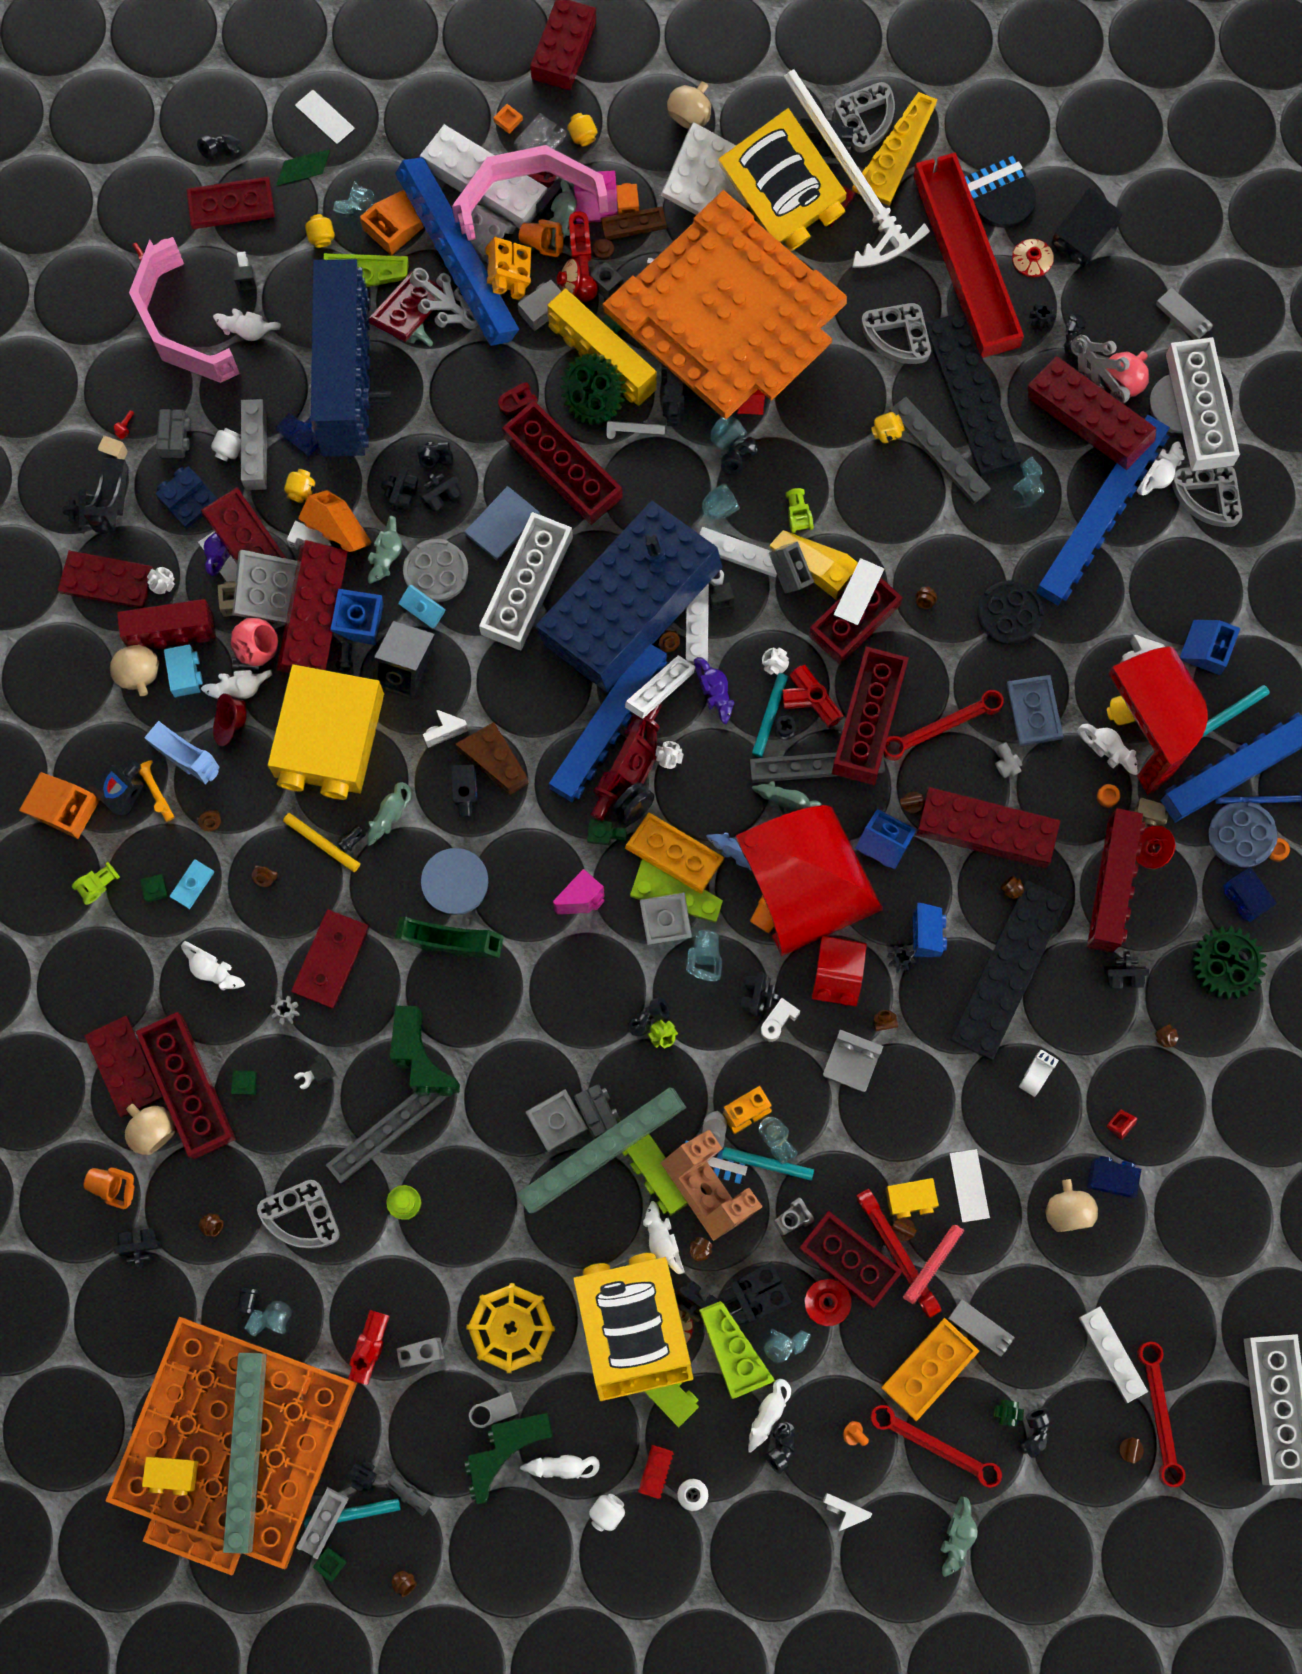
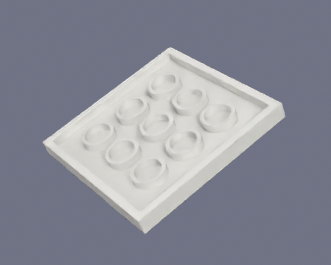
(697, 173)

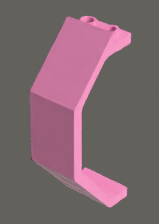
(520, 164)
(155, 262)

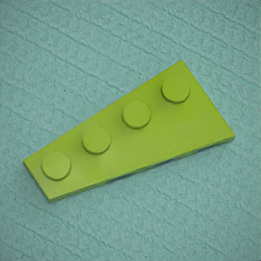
(377, 268)
(655, 883)
(737, 1359)

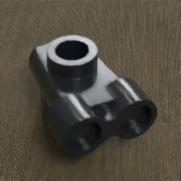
(432, 453)

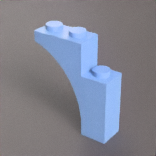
(182, 753)

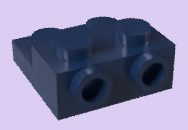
(185, 496)

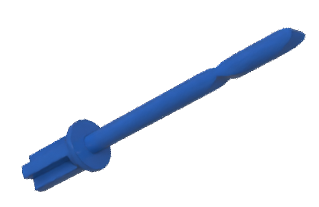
(1260, 799)

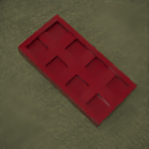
(105, 579)
(123, 1066)

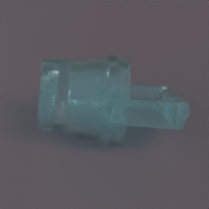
(705, 953)

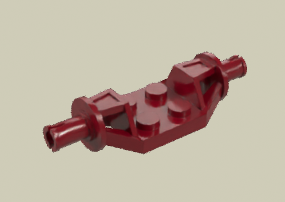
(631, 764)

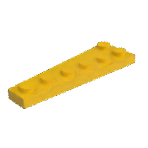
(895, 154)

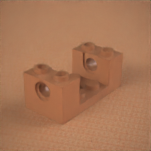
(690, 1171)

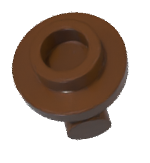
(668, 641)
(912, 802)
(209, 820)
(263, 876)
(885, 1020)
(904, 1229)
(1131, 1450)

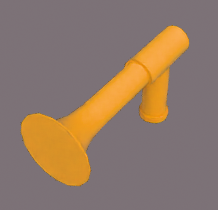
(161, 804)

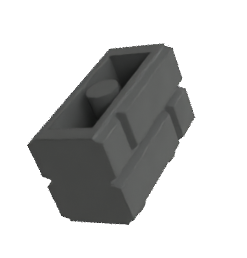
(172, 433)
(791, 567)
(596, 1111)

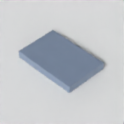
(501, 523)
(1034, 710)

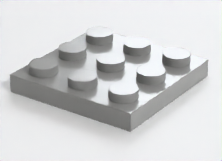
(263, 586)

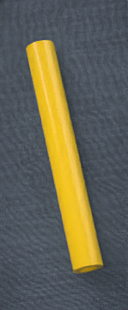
(321, 842)

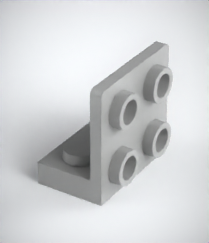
(486, 227)
(852, 1061)

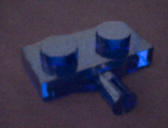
(298, 433)

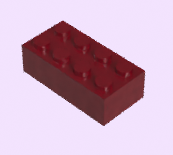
(563, 43)
(167, 624)
(840, 637)
(850, 1260)

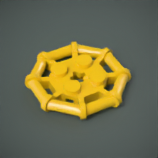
(516, 1340)

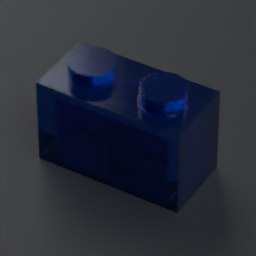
(1249, 895)
(1114, 1177)

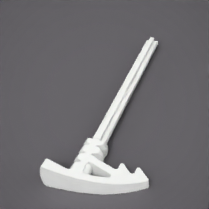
(880, 214)

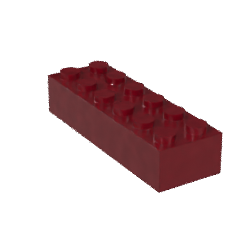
(1091, 412)
(562, 462)
(312, 607)
(870, 716)
(988, 828)
(1115, 880)
(185, 1085)

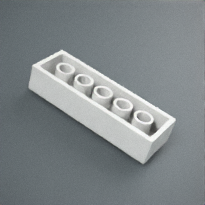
(458, 159)
(1202, 404)
(526, 581)
(1276, 1399)

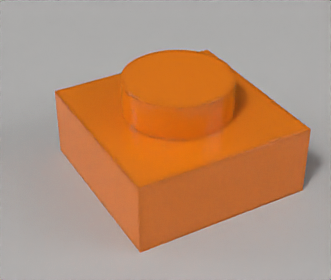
(508, 118)

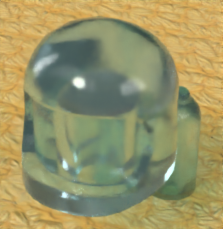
(359, 198)
(1030, 486)
(775, 1135)
(274, 1317)
(780, 1346)

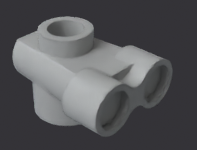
(1009, 763)
(797, 1215)

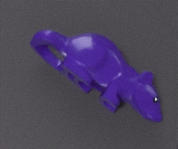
(215, 553)
(716, 686)

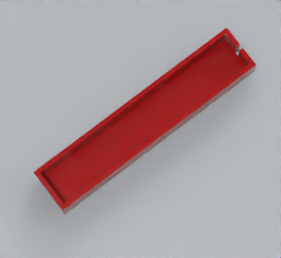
(968, 255)

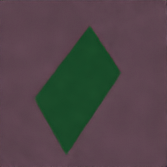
(303, 167)

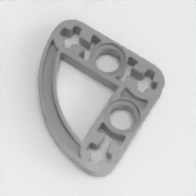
(854, 108)
(908, 323)
(1221, 485)
(310, 1203)

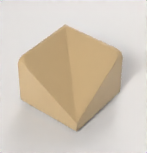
(113, 447)

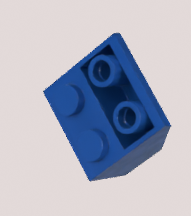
(1209, 644)

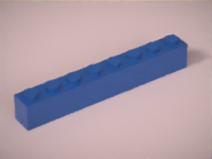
(605, 726)
(1234, 769)

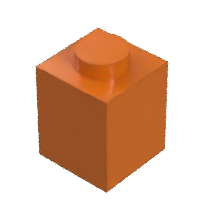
(627, 198)

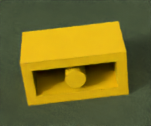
(911, 1198)
(170, 1474)

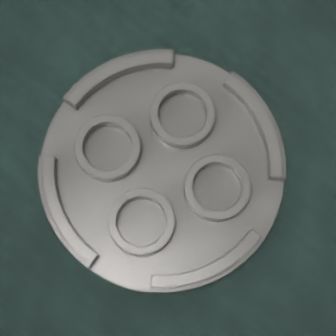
(1164, 405)
(436, 569)

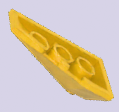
(828, 566)

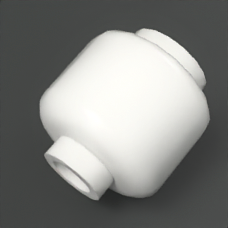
(226, 444)
(701, 1492)
(607, 1512)

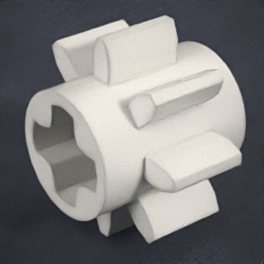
(160, 580)
(775, 660)
(669, 754)

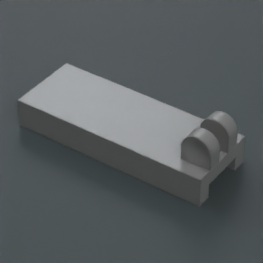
(1184, 314)
(613, 426)
(981, 1328)
(322, 1523)

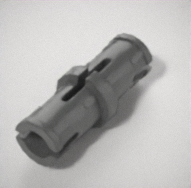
(408, 1494)

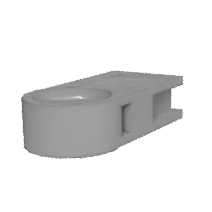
(499, 1408)

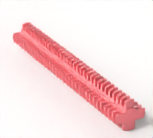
(933, 1264)

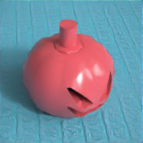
(1135, 377)
(254, 641)

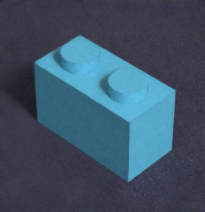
(182, 670)

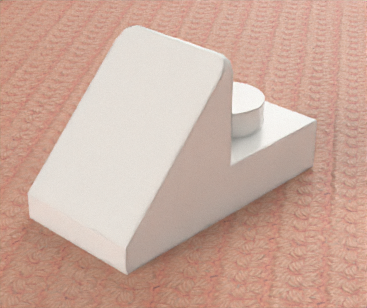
(1140, 646)
(450, 728)
(852, 1513)

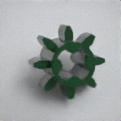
(1009, 1413)

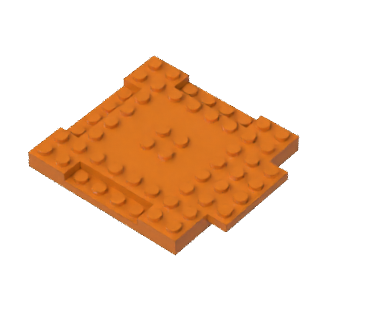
(728, 308)
(192, 1419)

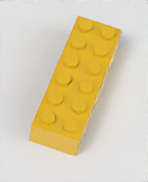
(590, 335)

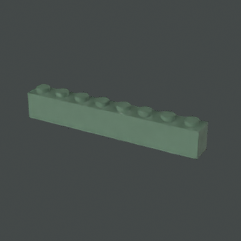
(601, 1150)
(245, 1453)

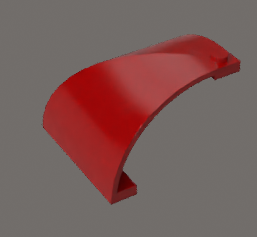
(1165, 708)
(807, 876)

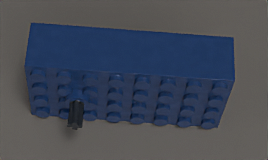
(341, 359)
(629, 595)

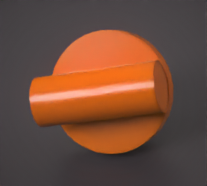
(854, 1433)

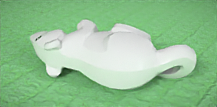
(249, 327)
(1162, 470)
(241, 685)
(1108, 743)
(205, 967)
(660, 1241)
(769, 1413)
(564, 1467)

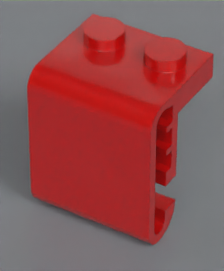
(839, 971)

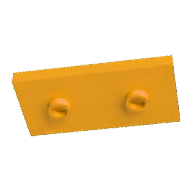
(674, 852)
(930, 1369)

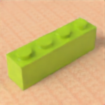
(647, 1161)
(674, 1402)

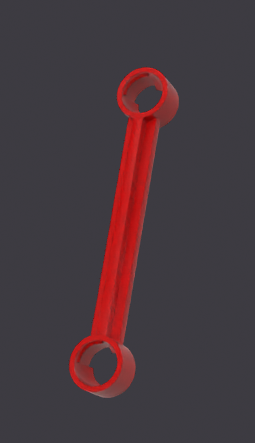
(944, 724)
(872, 1209)
(1161, 1414)
(936, 1446)

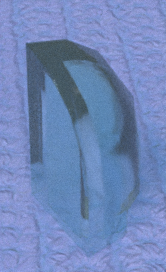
(727, 432)
(720, 503)

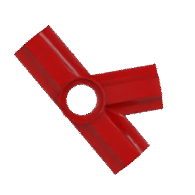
(801, 697)
(368, 1347)

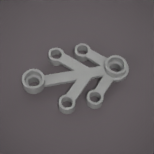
(462, 315)
(1099, 365)

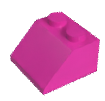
(588, 203)
(580, 895)

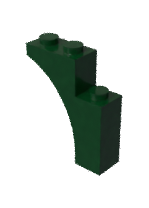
(454, 940)
(409, 1050)
(508, 1439)

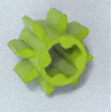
(662, 1034)

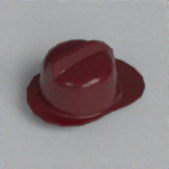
(228, 718)

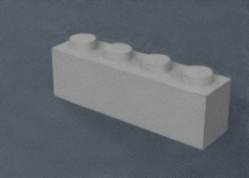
(253, 444)

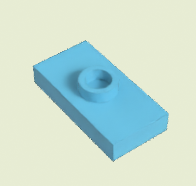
(422, 606)
(192, 884)

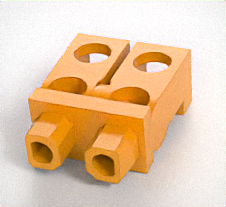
(507, 268)
(751, 1105)

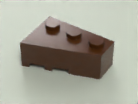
(494, 757)

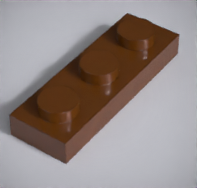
(633, 223)

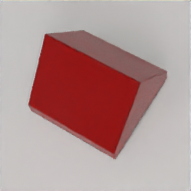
(1121, 1124)

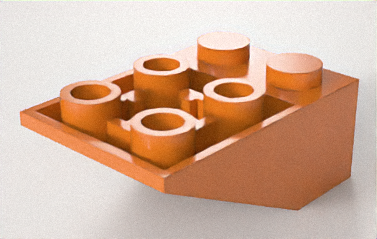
(392, 222)
(335, 520)
(60, 804)

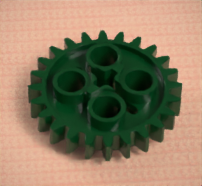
(592, 388)
(1234, 943)

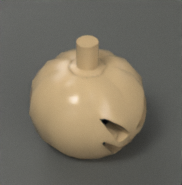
(689, 105)
(134, 668)
(148, 1129)
(1071, 1209)

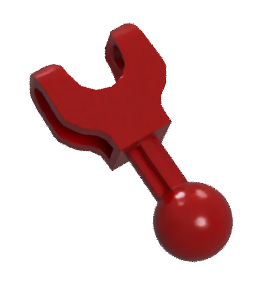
(582, 253)

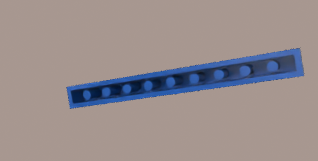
(456, 251)
(1097, 520)

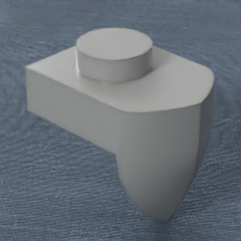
(717, 1125)

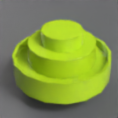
(403, 1202)

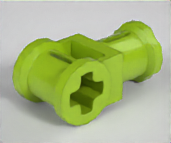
(799, 513)
(95, 883)

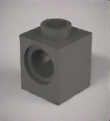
(607, 288)

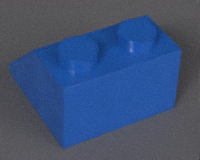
(357, 616)
(885, 839)
(928, 931)

